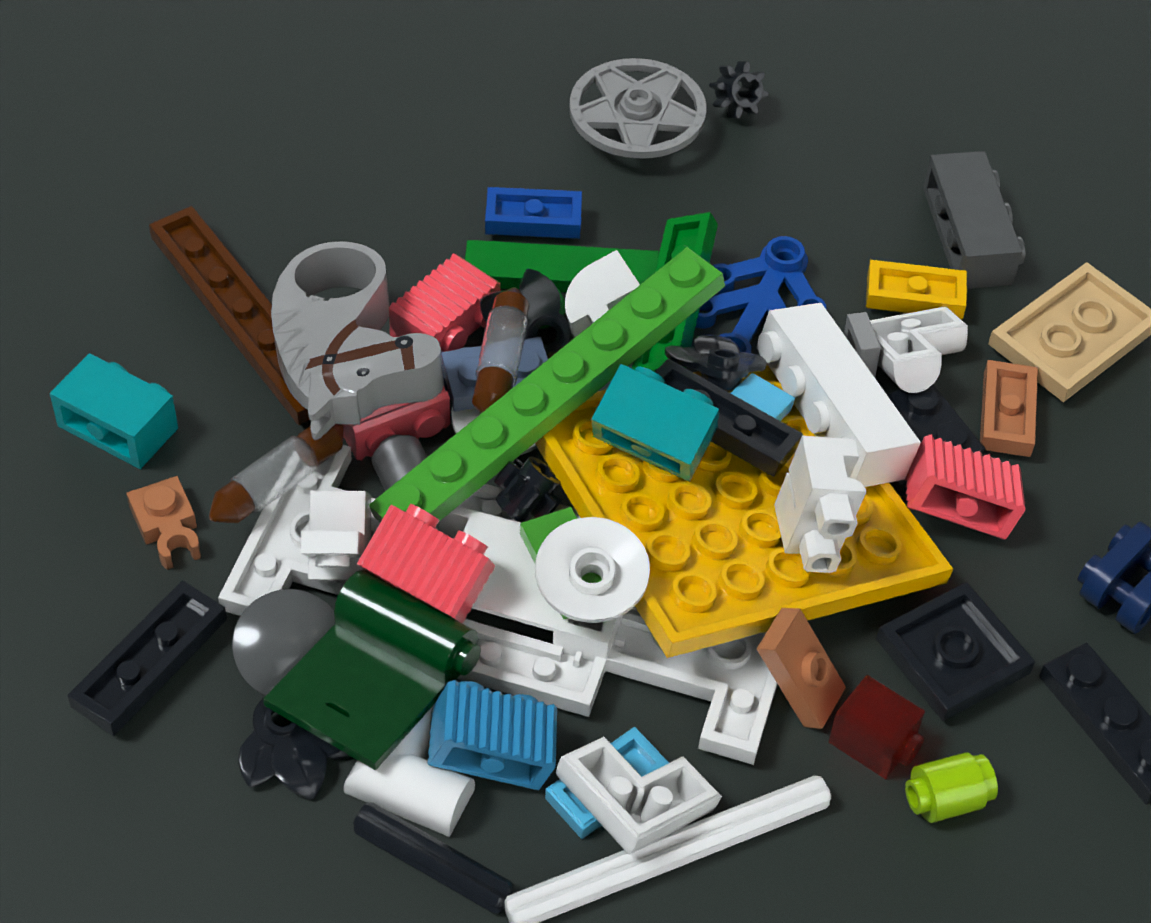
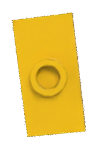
(915, 287)

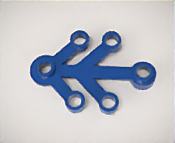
(779, 262)

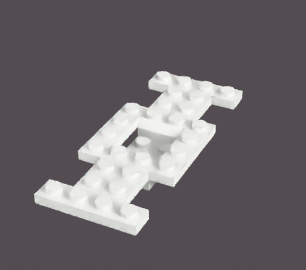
(555, 673)

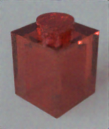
(878, 727)

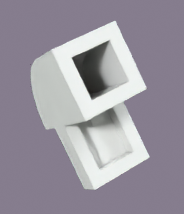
(597, 291)
(336, 533)

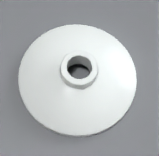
(598, 548)

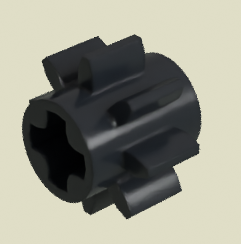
(728, 86)
(527, 489)

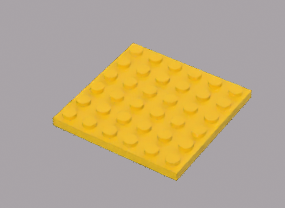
(719, 541)

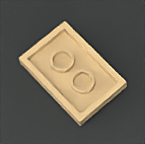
(1074, 331)

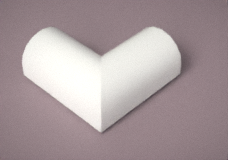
(915, 345)
(411, 786)
(634, 806)

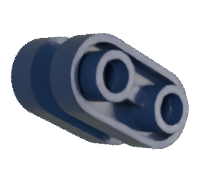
(1108, 576)

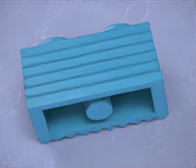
(493, 735)

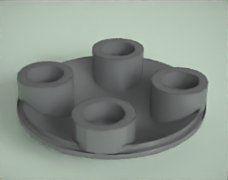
(277, 635)

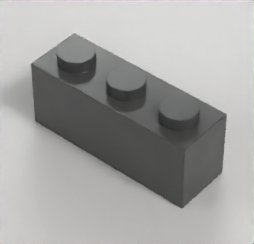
(973, 218)

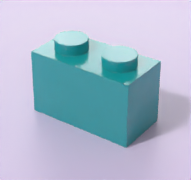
(114, 410)
(655, 421)

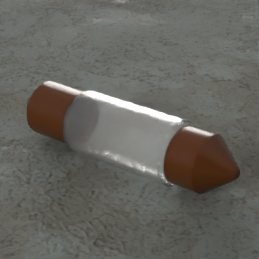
(501, 348)
(274, 474)

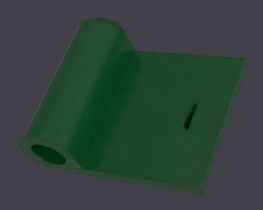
(374, 669)

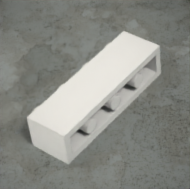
(837, 391)

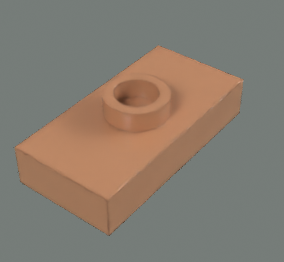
(1009, 408)
(801, 667)

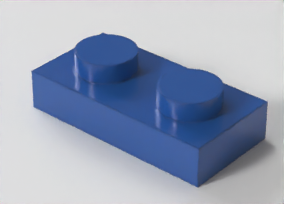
(533, 212)

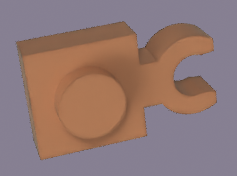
(165, 517)

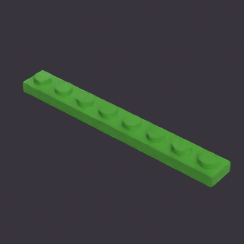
(555, 388)

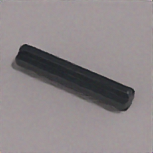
(433, 857)

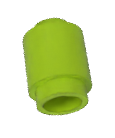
(951, 786)

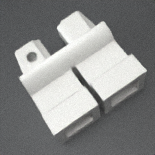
(819, 501)

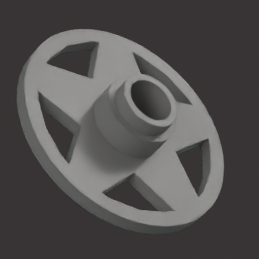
(637, 108)

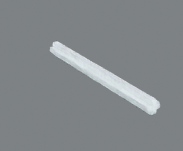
(670, 852)

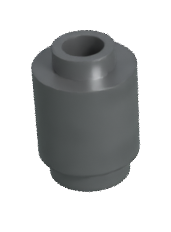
(396, 458)

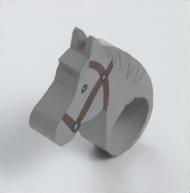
(335, 348)

